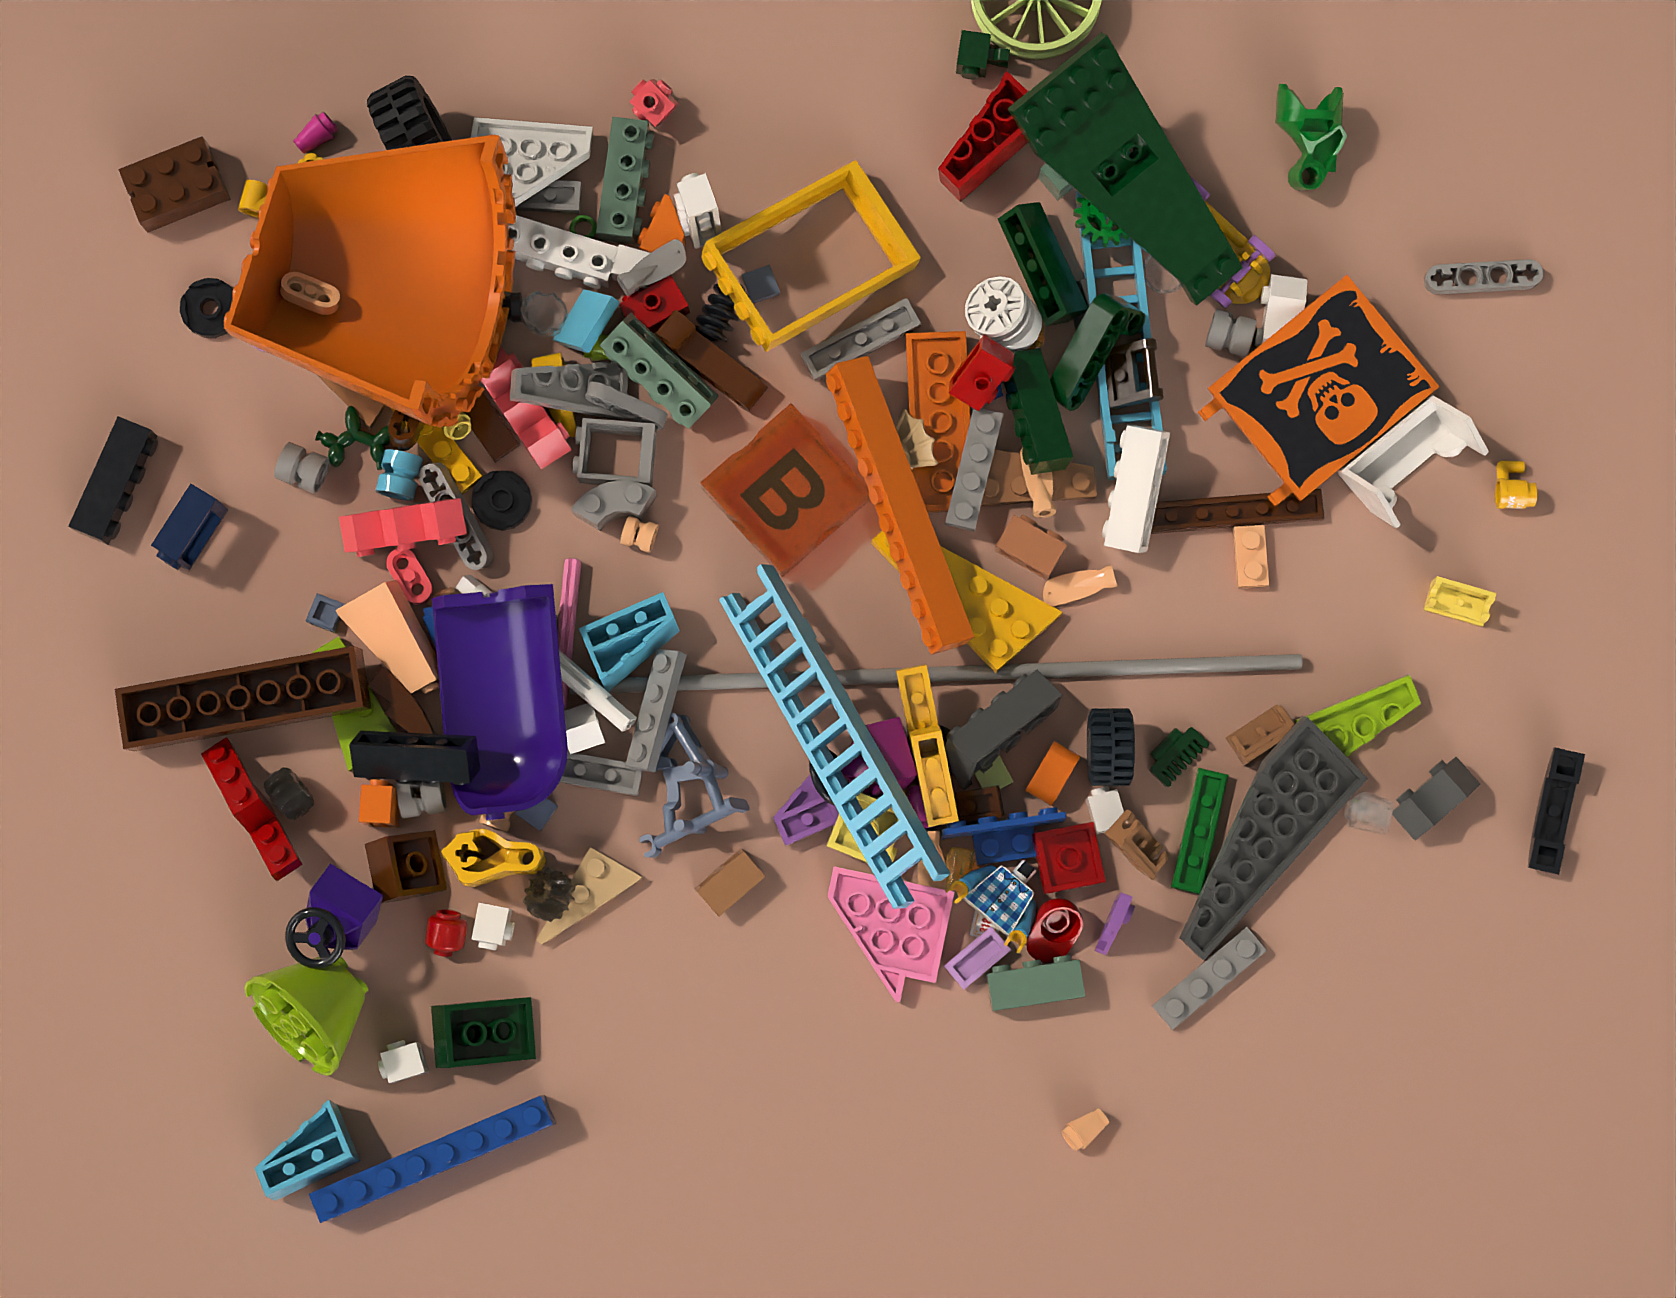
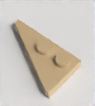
(596, 883)

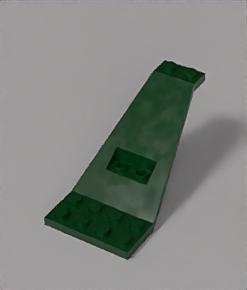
(1088, 121)

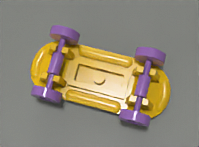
(1253, 255)

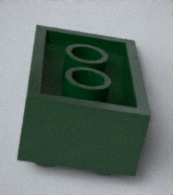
(483, 1032)

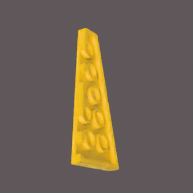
(997, 611)

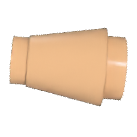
(1084, 1129)

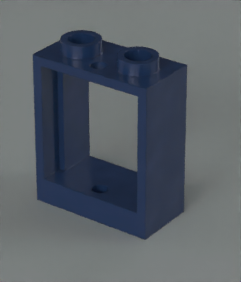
(189, 528)

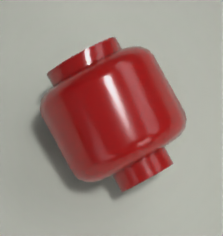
(446, 932)

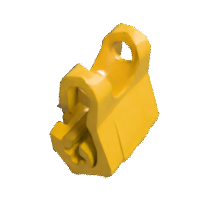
(505, 862)

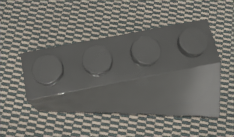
(999, 726)

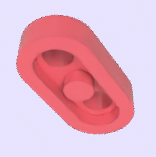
(410, 577)

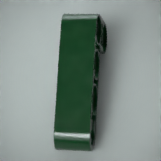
(1091, 346)

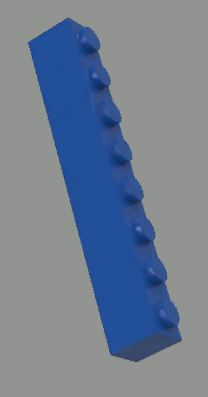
(432, 1159)

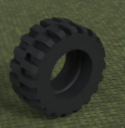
(406, 115)

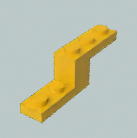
(927, 745)

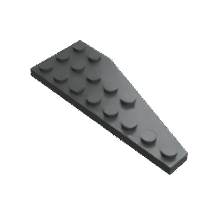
(1283, 811)

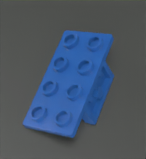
(1004, 839)

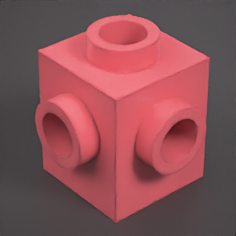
(664, 102)

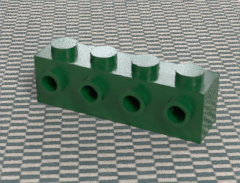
(1042, 263)
(1037, 414)

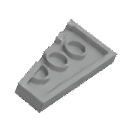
(566, 386)

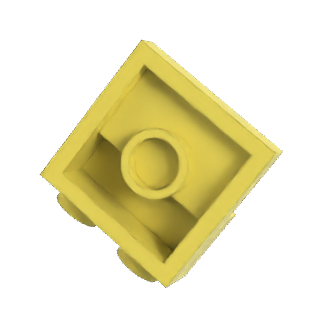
(843, 840)

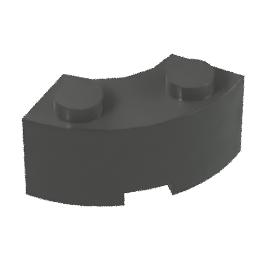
(1434, 798)

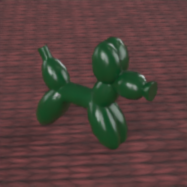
(353, 424)

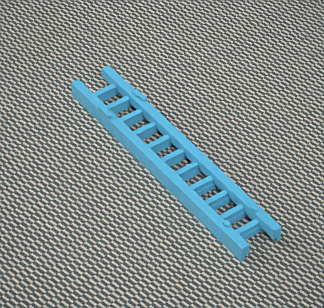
(814, 744)

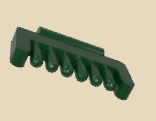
(1170, 748)

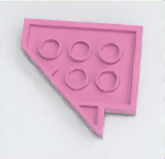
(893, 940)

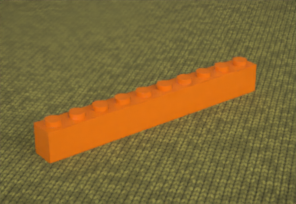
(899, 505)

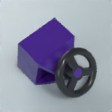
(337, 917)

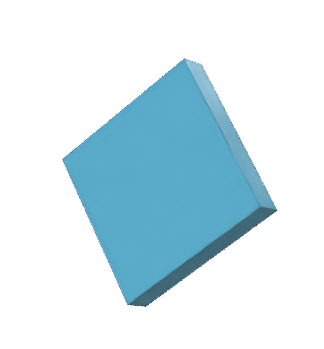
(587, 320)

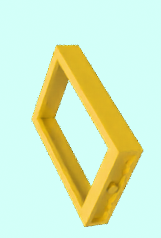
(871, 210)

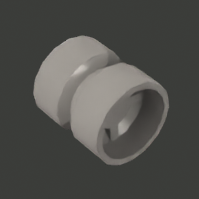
(1231, 333)
(304, 468)
(432, 798)

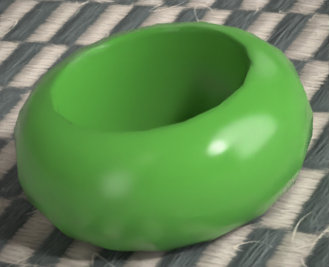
(580, 218)

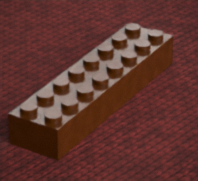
(243, 698)

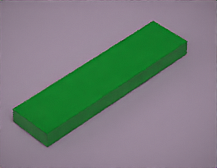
(1199, 831)

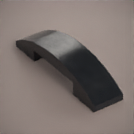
(1554, 810)

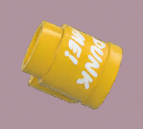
(1513, 493)

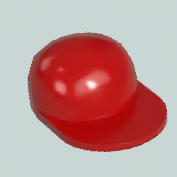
(1055, 930)

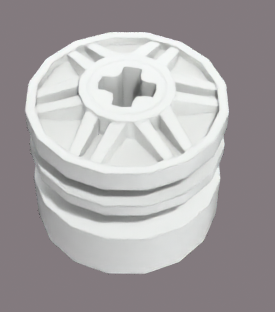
(1003, 313)

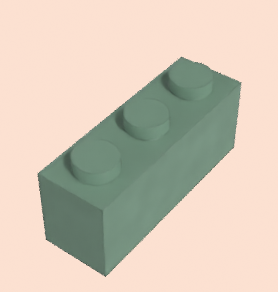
(1035, 983)

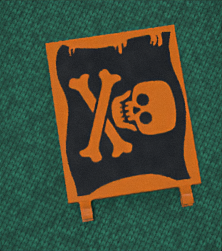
(1321, 389)

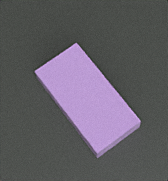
(977, 958)

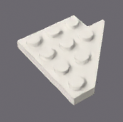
(537, 151)

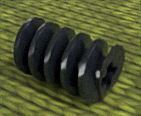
(717, 316)

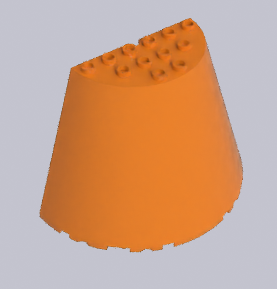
(418, 267)

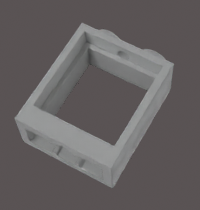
(647, 454)

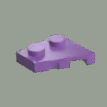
(804, 814)
(1119, 914)

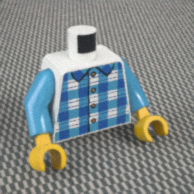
(1001, 898)

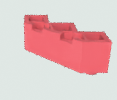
(530, 422)
(403, 526)

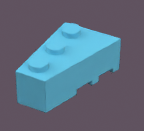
(628, 638)
(309, 1155)

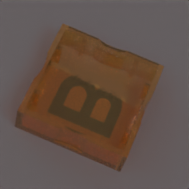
(786, 490)

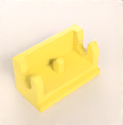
(1459, 601)

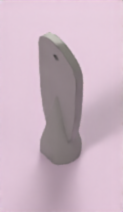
(654, 267)

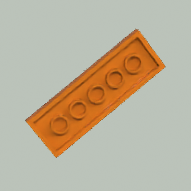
(930, 366)

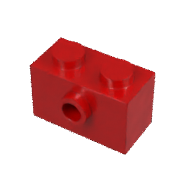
(655, 303)
(982, 373)

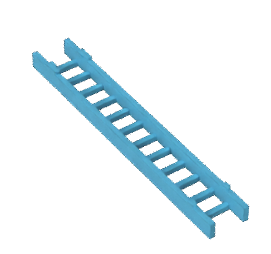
(1139, 299)

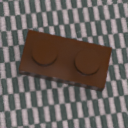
(979, 803)

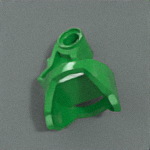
(1314, 131)

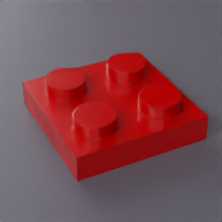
(1068, 858)

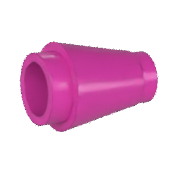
(315, 133)

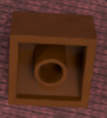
(406, 866)

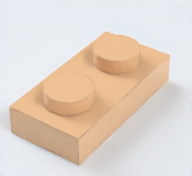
(1250, 556)

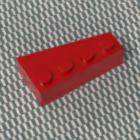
(987, 142)

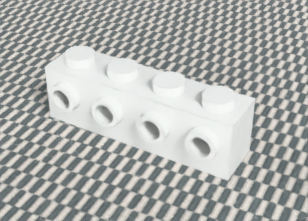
(697, 209)
(562, 252)
(1136, 488)

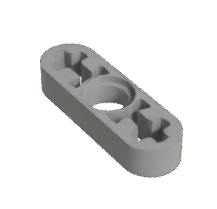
(625, 405)

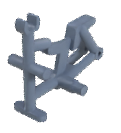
(698, 768)

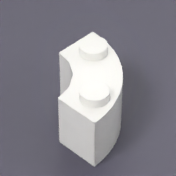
(1283, 301)

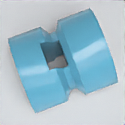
(399, 475)

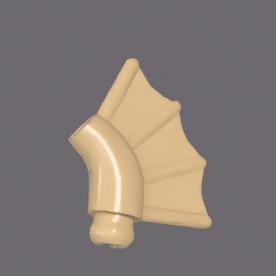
(915, 441)

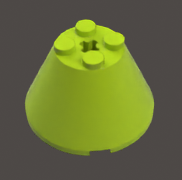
(309, 1010)

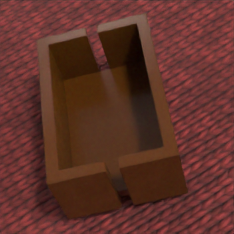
(174, 184)

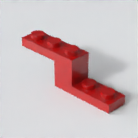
(251, 809)

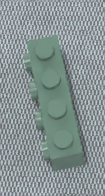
(623, 180)
(658, 371)

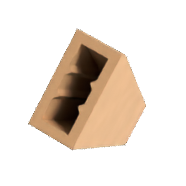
(394, 635)

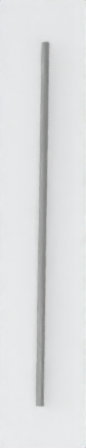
(984, 672)

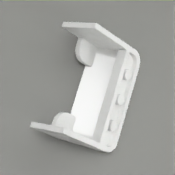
(1405, 446)

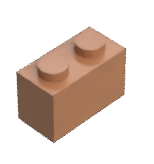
(1031, 546)

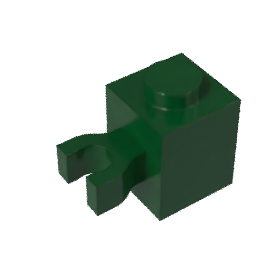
(976, 53)

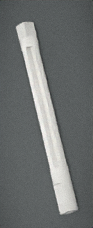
(572, 674)

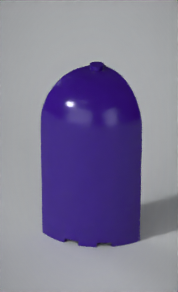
(506, 689)

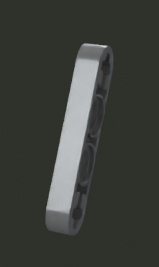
(1483, 279)
(466, 552)

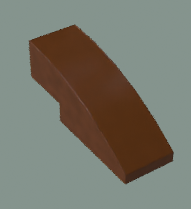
(404, 706)

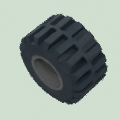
(1110, 747)

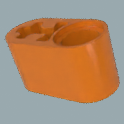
(1052, 773)

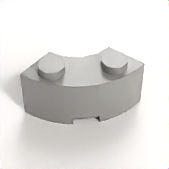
(614, 501)

